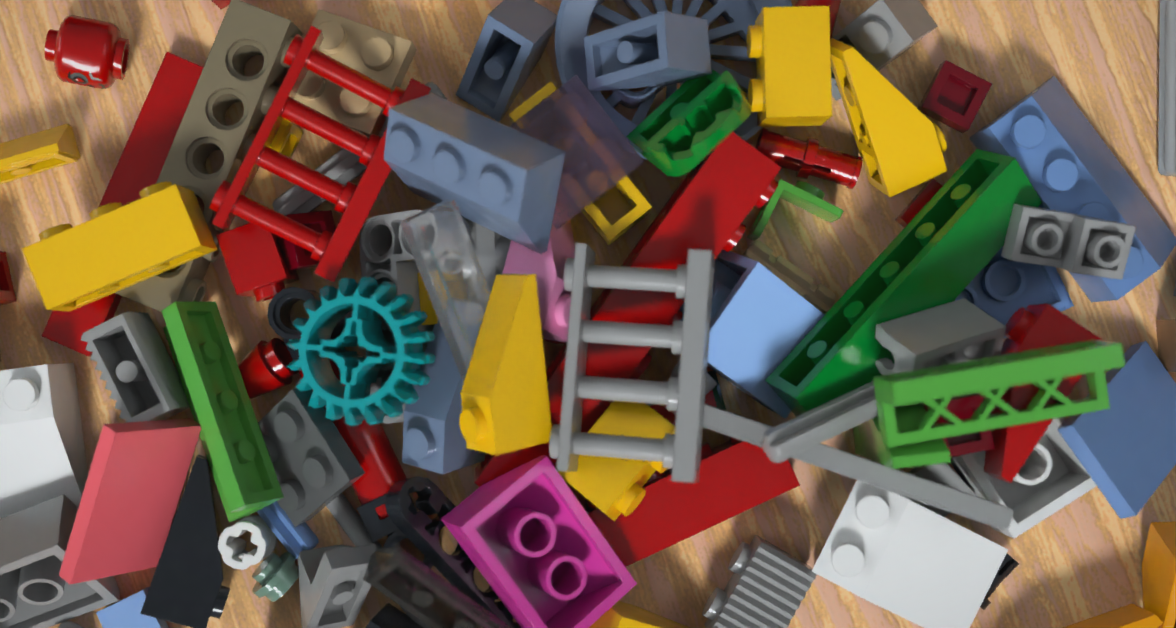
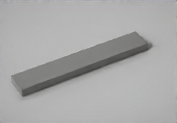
(868, 471)

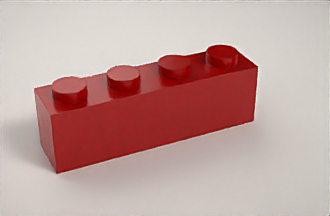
(730, 482)

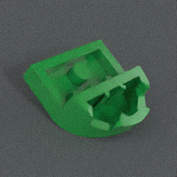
(691, 123)

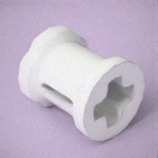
(234, 547)

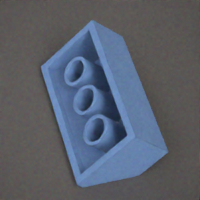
(1079, 176)

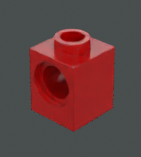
(255, 261)

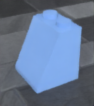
(754, 326)

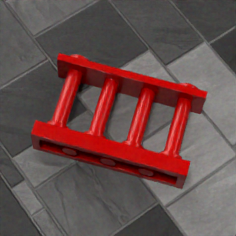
(350, 200)

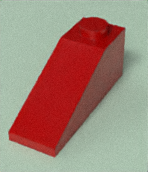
(1029, 330)

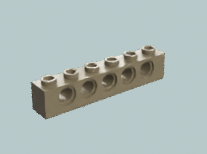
(243, 34)

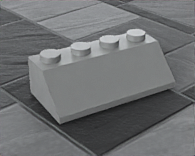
(30, 563)

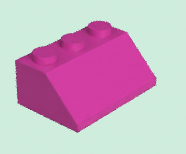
(539, 548)

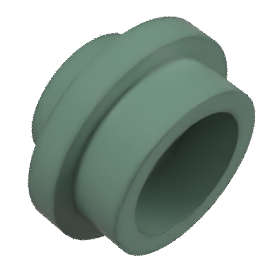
(275, 576)

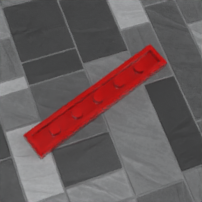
(135, 170)

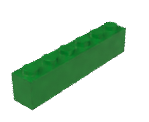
(917, 271)

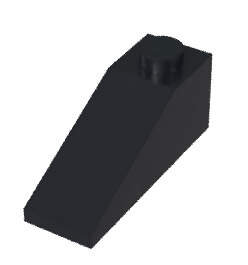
(190, 567)

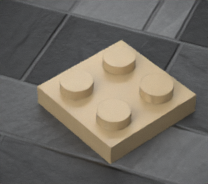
(365, 50)

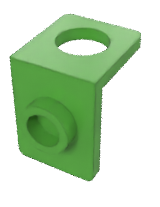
(801, 195)

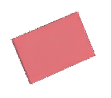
(129, 498)

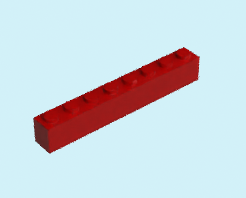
(699, 215)

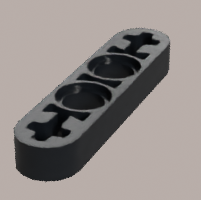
(425, 536)

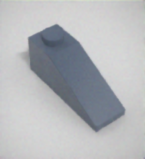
(432, 424)

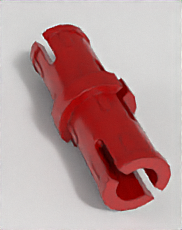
(810, 158)

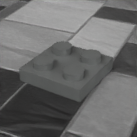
(307, 456)

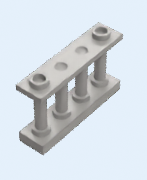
(680, 394)

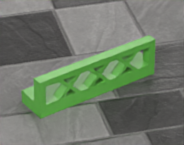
(1039, 366)
(221, 408)

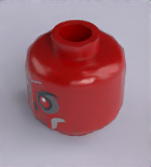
(87, 52)

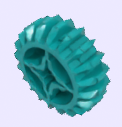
(356, 371)

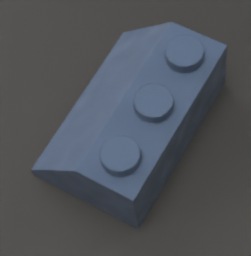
(487, 167)

